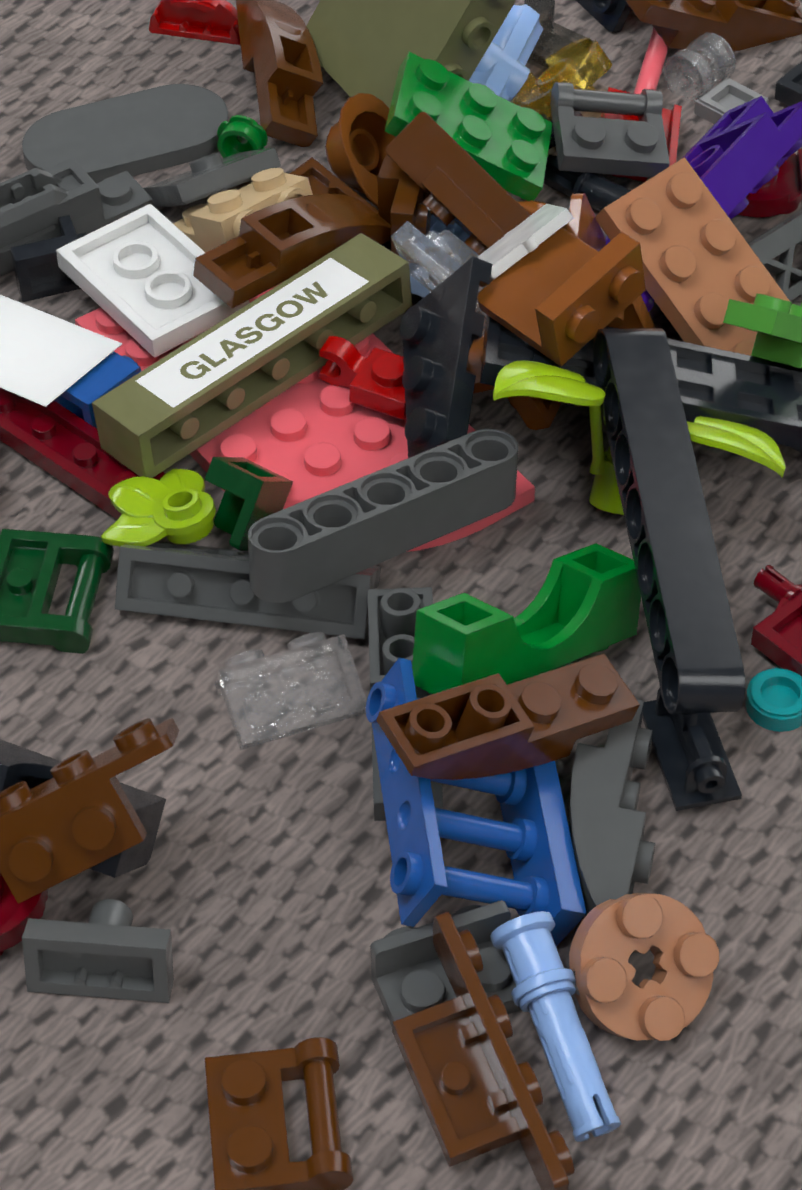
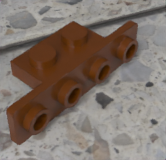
(455, 183)
(77, 814)
(468, 1072)

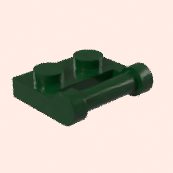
(28, 581)

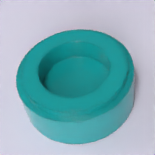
(775, 699)

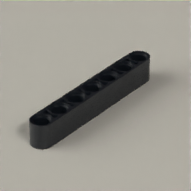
(668, 524)

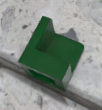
(248, 495)

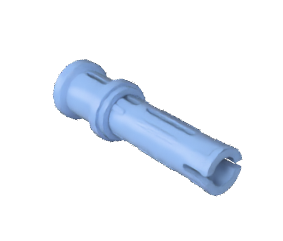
(546, 992)

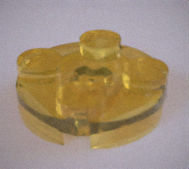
(576, 63)

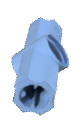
(505, 59)

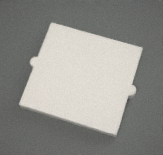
(525, 237)

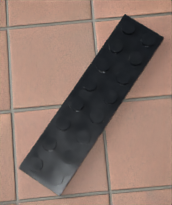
(708, 378)

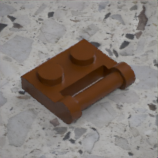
(251, 1124)

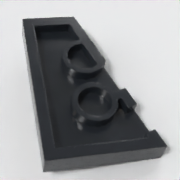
(435, 358)

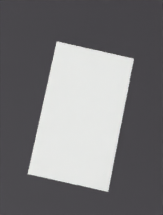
(45, 353)

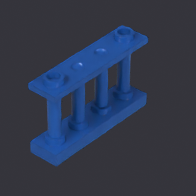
(531, 832)

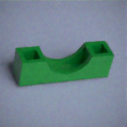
(580, 610)

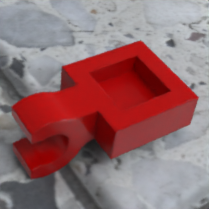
(372, 380)

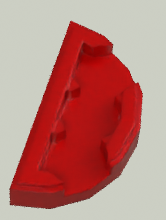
(197, 20)

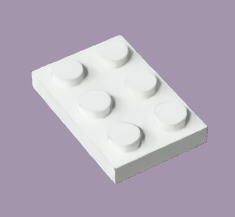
(145, 279)

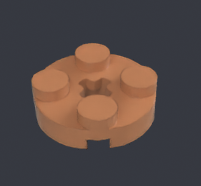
(682, 963)

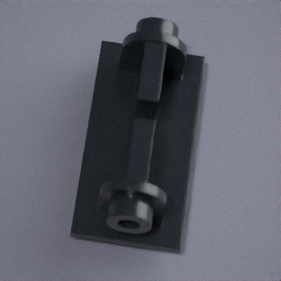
(690, 756)

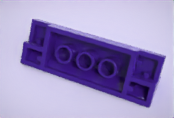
(743, 154)

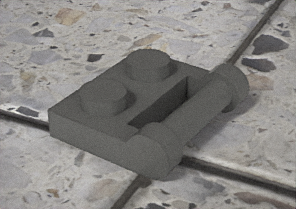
(606, 143)

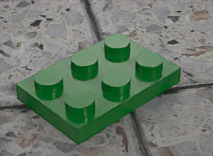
(496, 133)

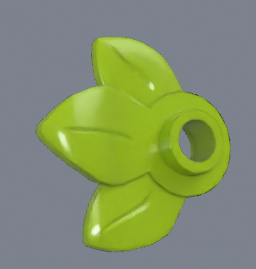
(160, 509)

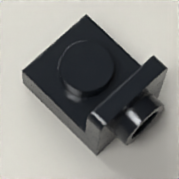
(38, 267)

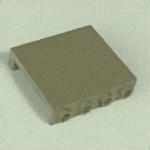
(368, 39)

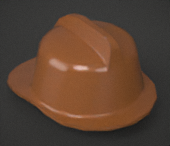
(359, 143)

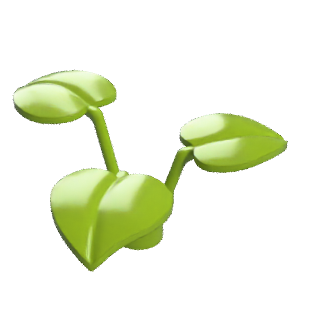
(565, 386)

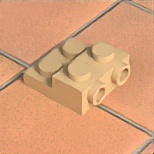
(220, 218)

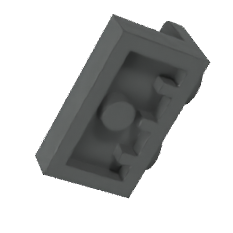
(412, 976)

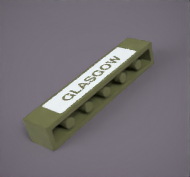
(250, 356)

